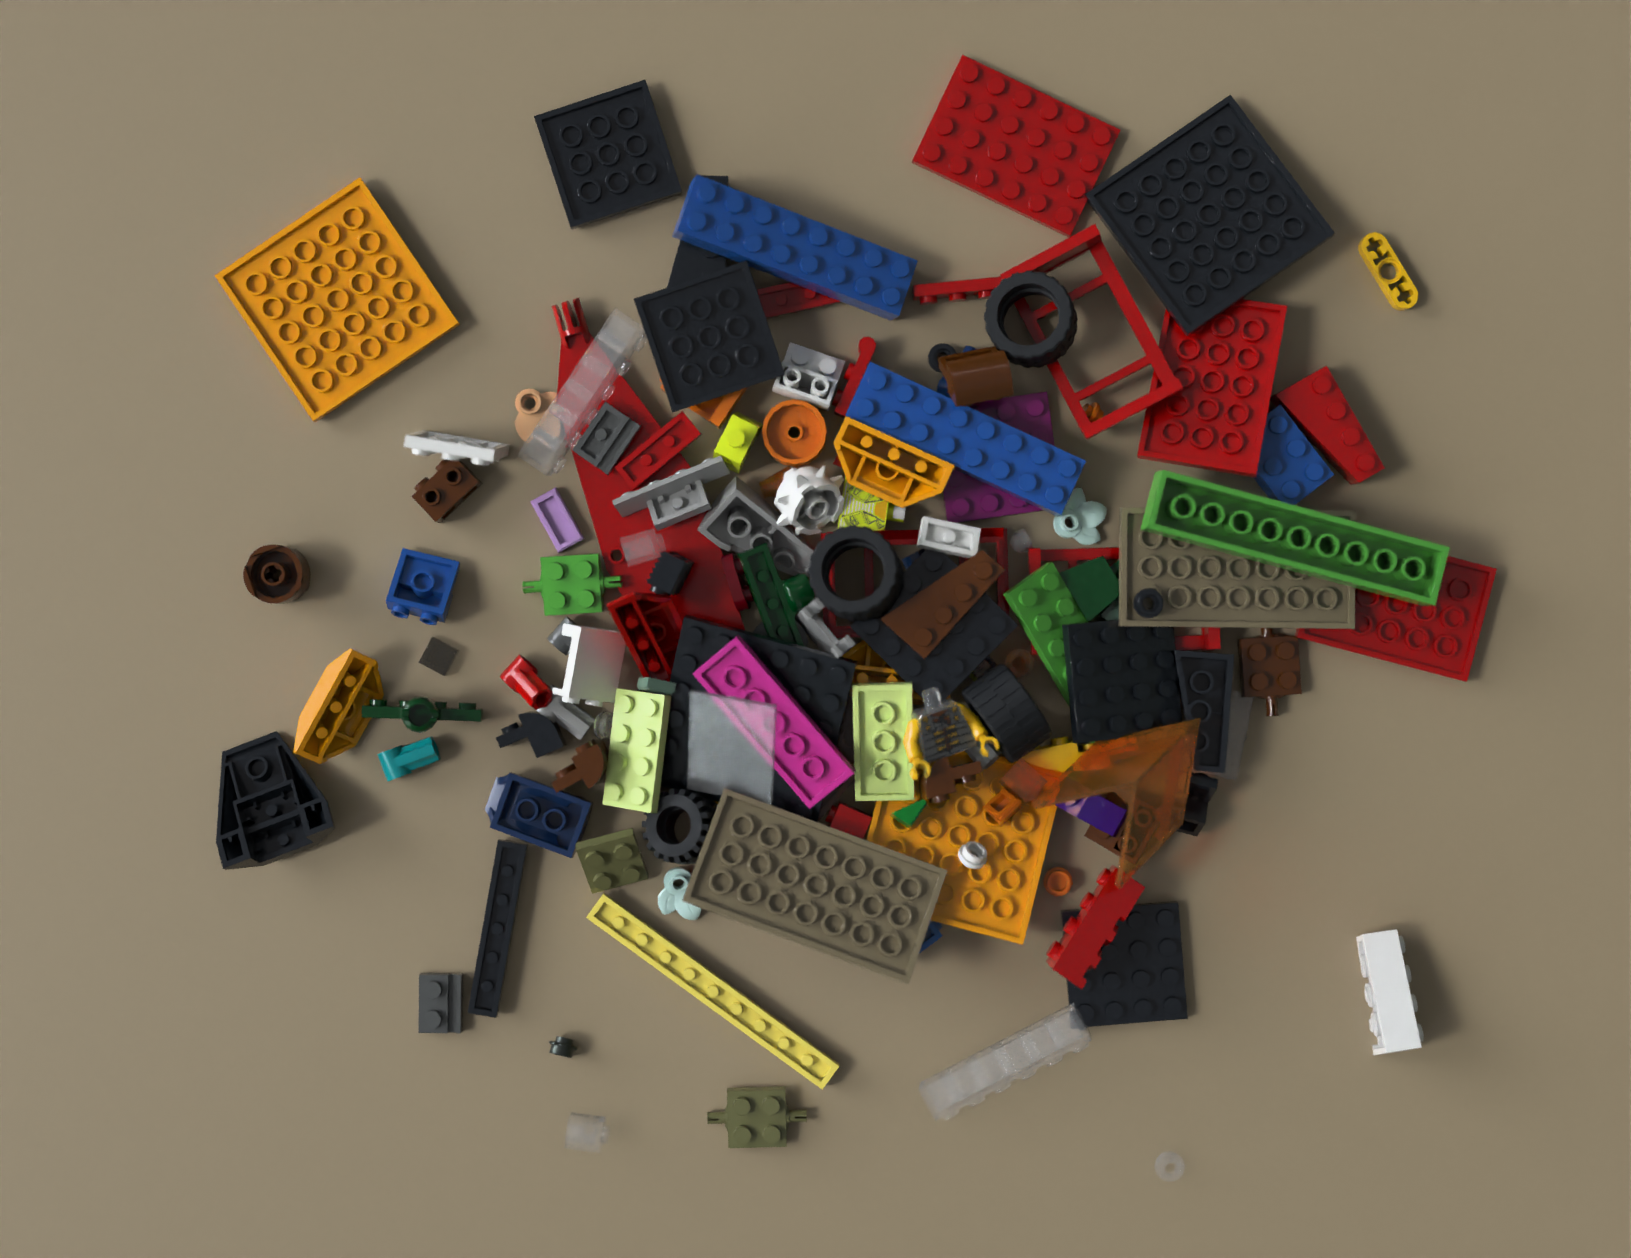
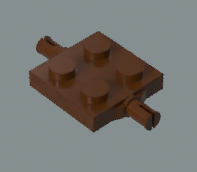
(1269, 668)

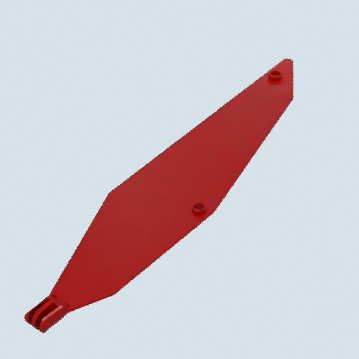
(706, 587)

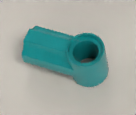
(401, 760)

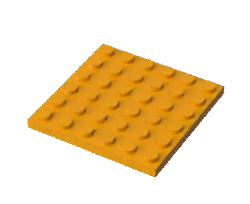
(337, 299)
(986, 899)

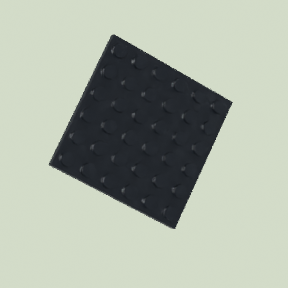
(1209, 215)
(811, 677)

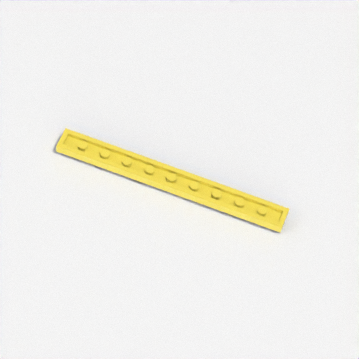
(713, 991)

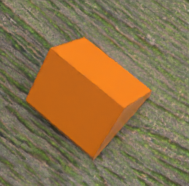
(1003, 806)

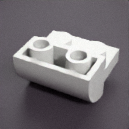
(809, 376)

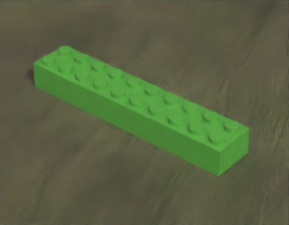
(1294, 538)

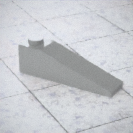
(745, 520)

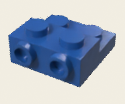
(422, 586)

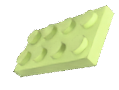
(879, 727)
(636, 750)

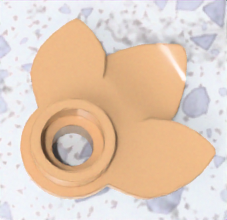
(529, 418)

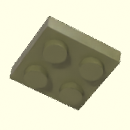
(612, 860)

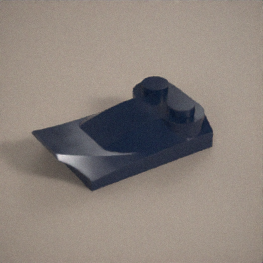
(538, 813)

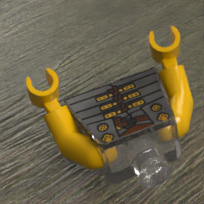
(942, 731)

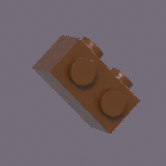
(446, 489)

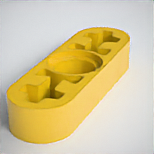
(1390, 294)

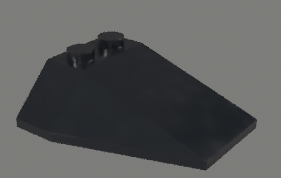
(267, 805)

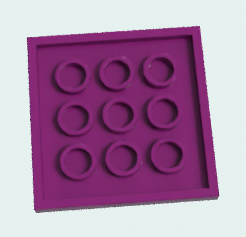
(973, 500)

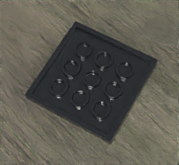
(608, 154)
(709, 336)
(958, 653)
(1120, 679)
(1137, 972)

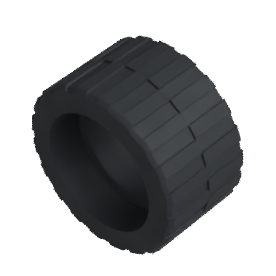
(1020, 286)
(831, 548)
(1007, 712)

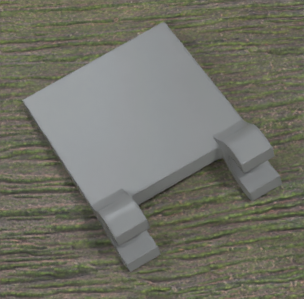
(819, 632)

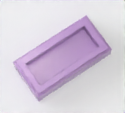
(557, 520)

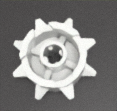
(808, 499)

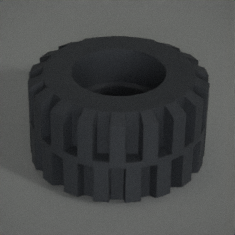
(661, 826)

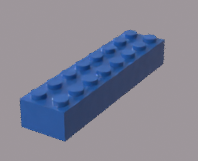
(794, 248)
(966, 439)

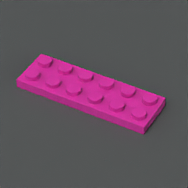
(802, 750)

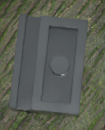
(607, 438)
(440, 1003)

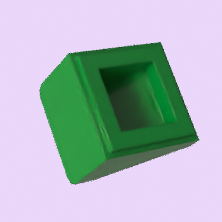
(910, 813)

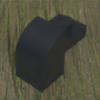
(541, 732)
(1199, 794)

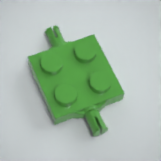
(572, 584)

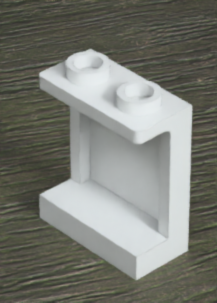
(592, 665)

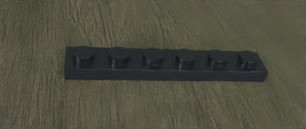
(497, 928)

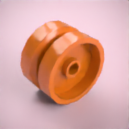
(797, 450)

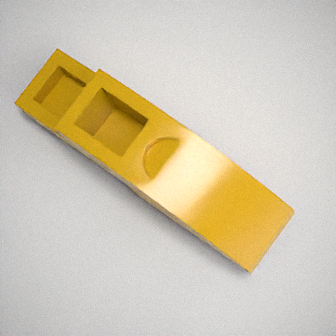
(1057, 756)

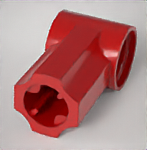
(523, 679)

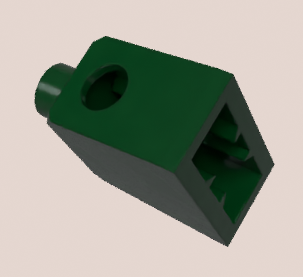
(1093, 585)

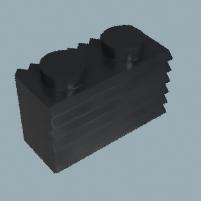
(669, 573)

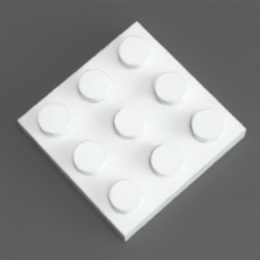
(456, 447)

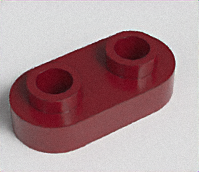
(739, 590)

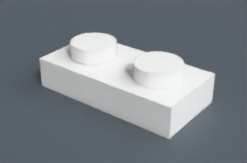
(948, 537)

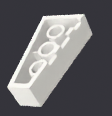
(1389, 992)

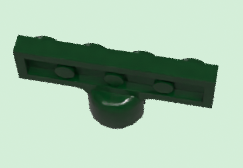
(776, 598)
(421, 712)

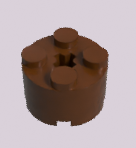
(265, 562)

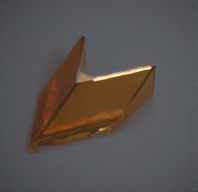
(1148, 773)

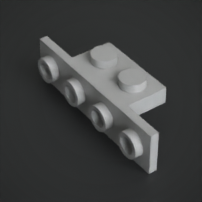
(675, 496)

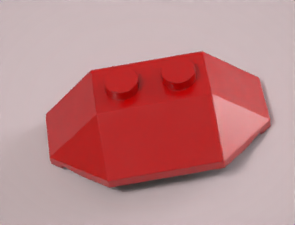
(649, 630)

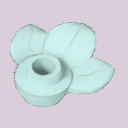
(1084, 519)
(671, 896)

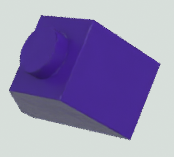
(1097, 812)

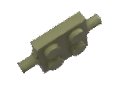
(757, 1117)

